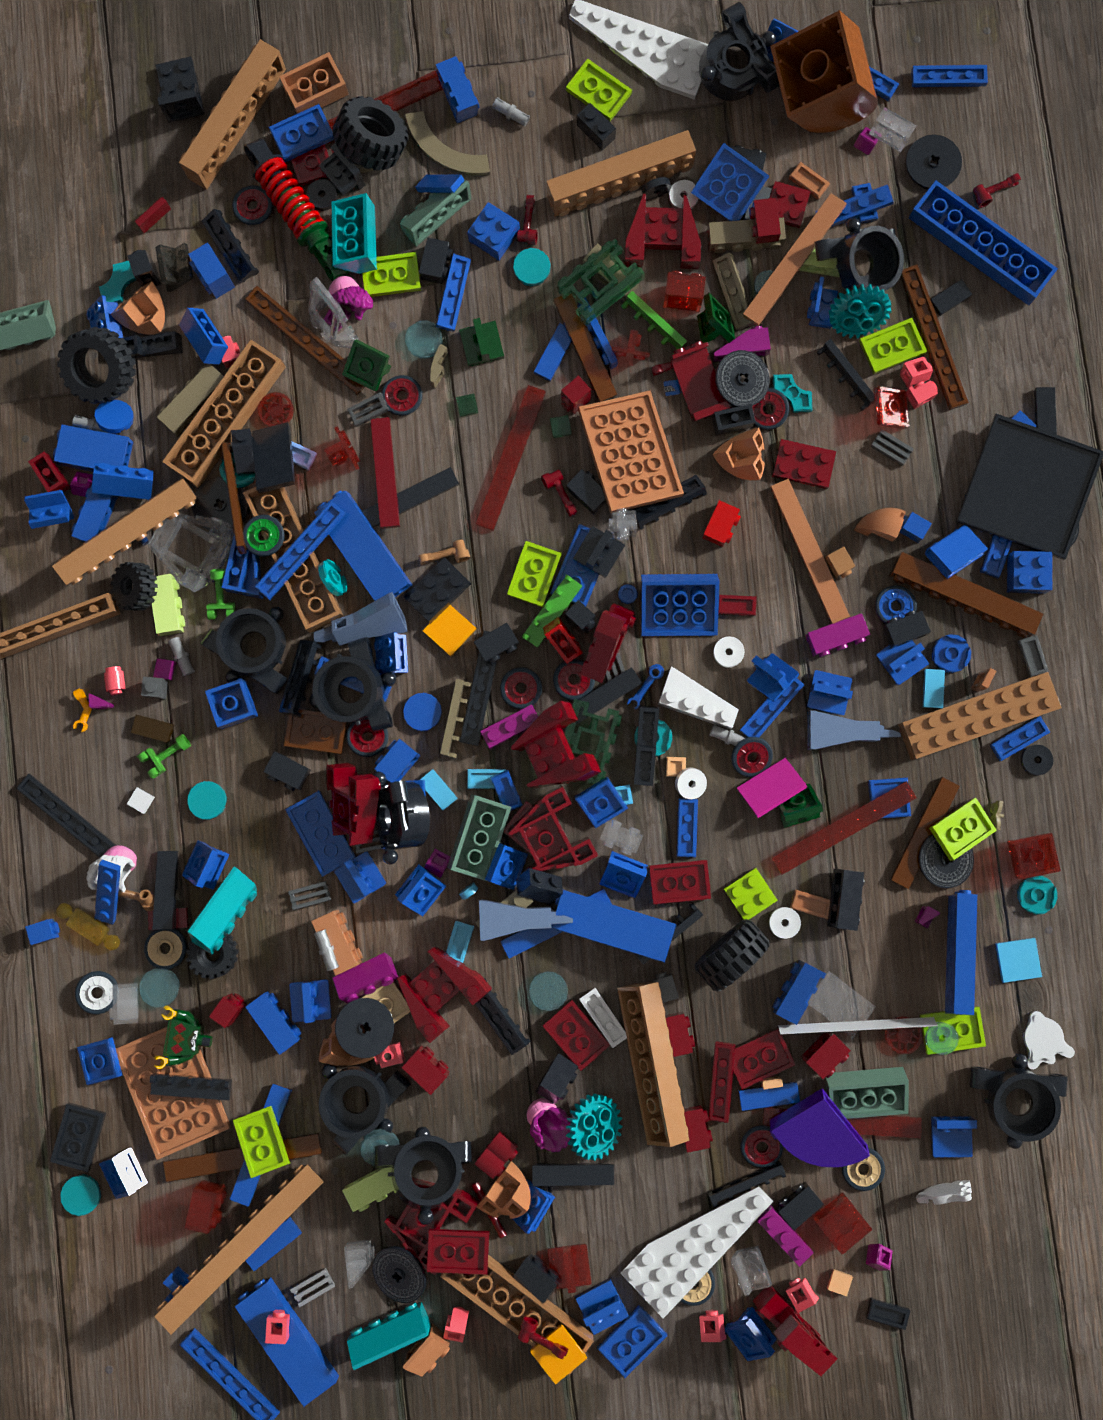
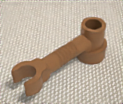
(458, 550)
(144, 897)

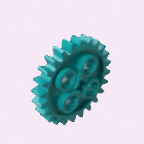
(860, 311)
(594, 1127)

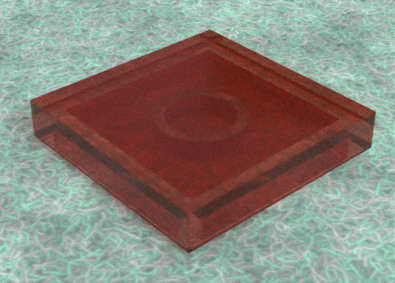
(891, 407)

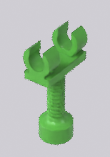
(218, 575)
(181, 743)

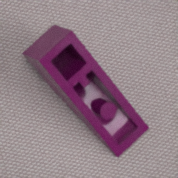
(754, 340)

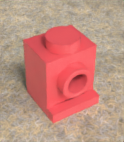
(232, 352)
(916, 371)
(921, 393)
(396, 1052)
(800, 1300)
(456, 1325)
(708, 1332)
(277, 1334)

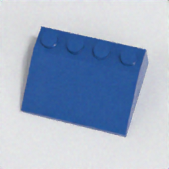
(679, 604)

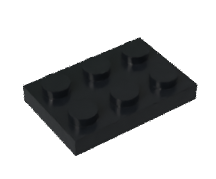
(437, 590)
(78, 1137)

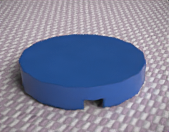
(114, 416)
(951, 653)
(422, 711)

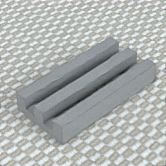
(297, 1295)

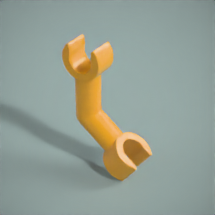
(81, 697)

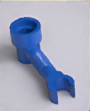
(647, 684)

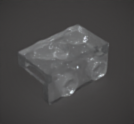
(750, 1269)

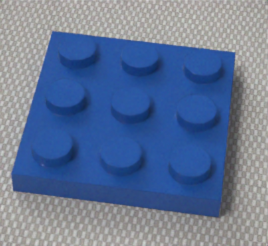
(730, 183)

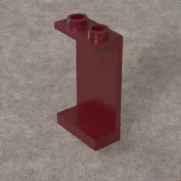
(697, 381)

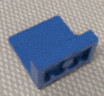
(820, 305)
(952, 1136)

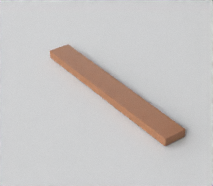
(794, 259)
(810, 551)

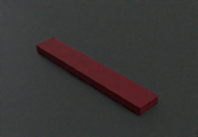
(385, 473)

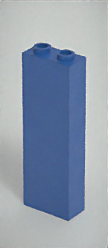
(365, 550)
(615, 926)
(961, 953)
(299, 1359)

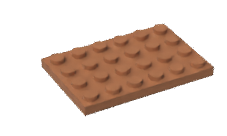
(630, 451)
(169, 1120)

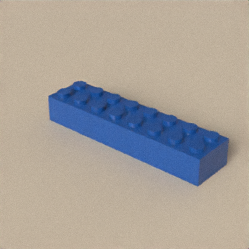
(982, 243)

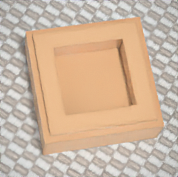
(675, 765)
(771, 1082)
(839, 1282)

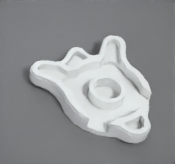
(1044, 1040)
(946, 1193)

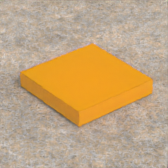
(450, 630)
(554, 1366)

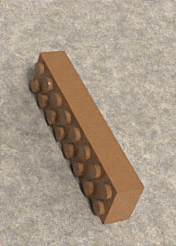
(232, 114)
(620, 173)
(224, 411)
(125, 530)
(310, 596)
(979, 716)
(653, 1064)
(510, 1302)

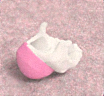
(119, 855)

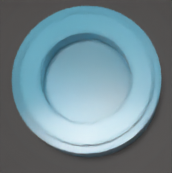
(468, 891)

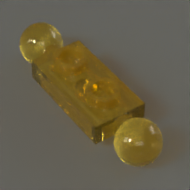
(88, 926)

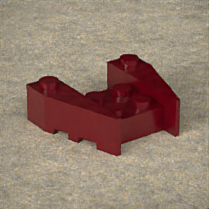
(663, 230)
(607, 641)
(551, 751)
(352, 802)
(546, 837)
(438, 986)
(415, 1235)
(794, 1331)

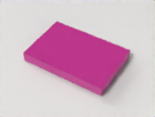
(771, 787)

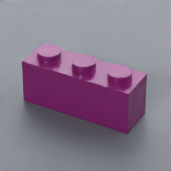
(838, 635)
(509, 727)
(365, 978)
(785, 1236)

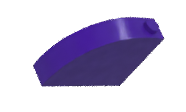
(819, 1133)

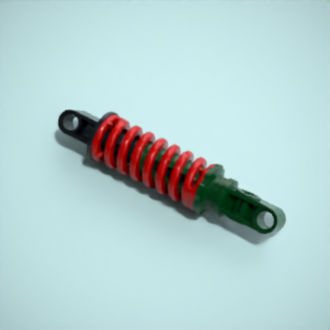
(293, 204)

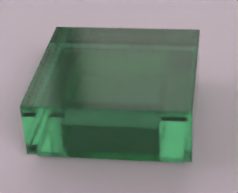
(467, 405)
(560, 426)

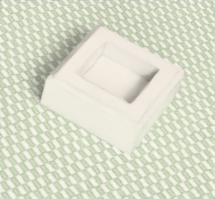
(140, 800)

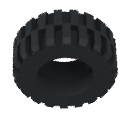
(370, 133)
(75, 371)
(732, 955)

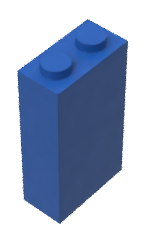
(84, 447)

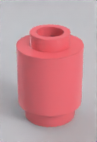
(114, 680)

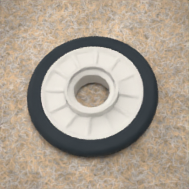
(83, 992)

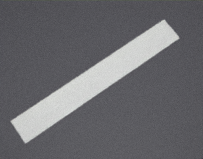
(857, 1025)

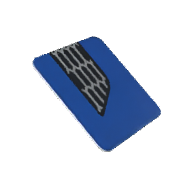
(671, 387)

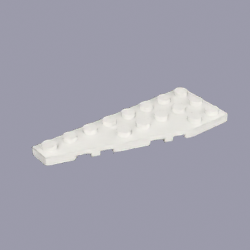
(656, 52)
(682, 1257)

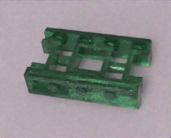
(611, 292)
(603, 746)

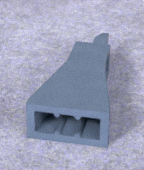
(371, 621)
(831, 730)
(503, 919)

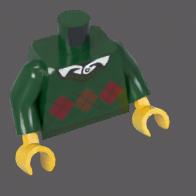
(182, 1038)

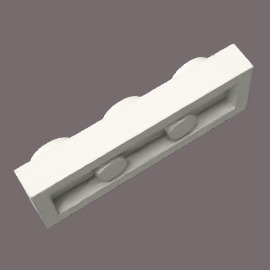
(603, 1017)

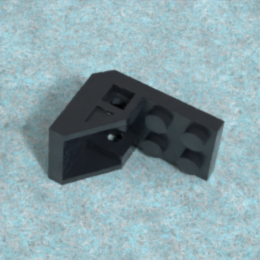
(180, 90)

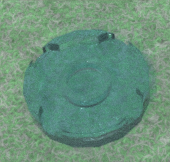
(423, 339)
(159, 987)
(548, 991)
(373, 1139)

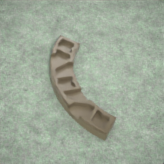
(441, 154)

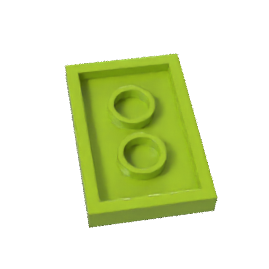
(599, 88)
(393, 275)
(892, 346)
(534, 574)
(962, 829)
(968, 1028)
(261, 1142)

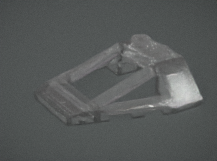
(319, 300)
(219, 535)

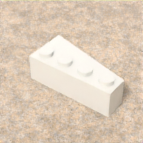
(692, 699)

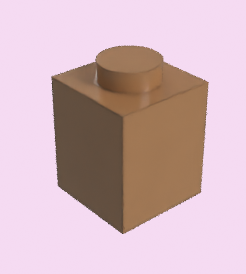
(840, 563)

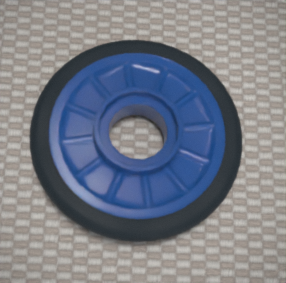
(890, 594)

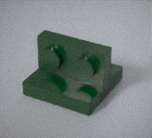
(714, 321)
(481, 343)
(366, 365)
(800, 808)

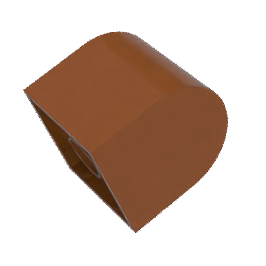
(825, 75)

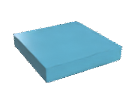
(1018, 960)

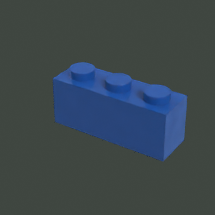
(203, 336)
(122, 481)
(93, 515)
(274, 1022)

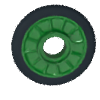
(275, 535)

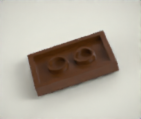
(315, 732)

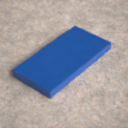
(577, 571)
(313, 823)

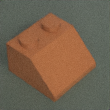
(426, 1351)

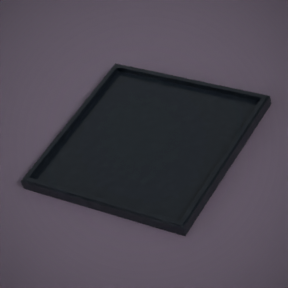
(1030, 486)

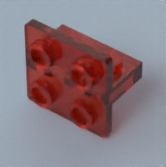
(634, 341)
(340, 451)
(571, 1264)

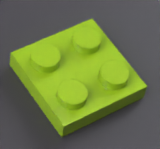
(750, 894)

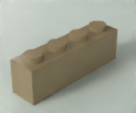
(738, 236)
(190, 400)

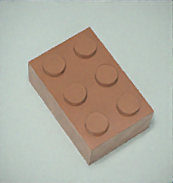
(314, 84)
(342, 940)

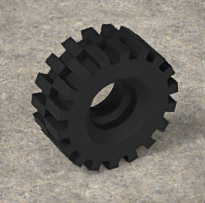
(143, 586)
(217, 968)

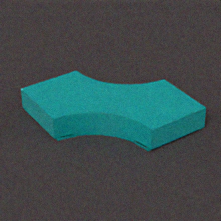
(120, 279)
(798, 398)

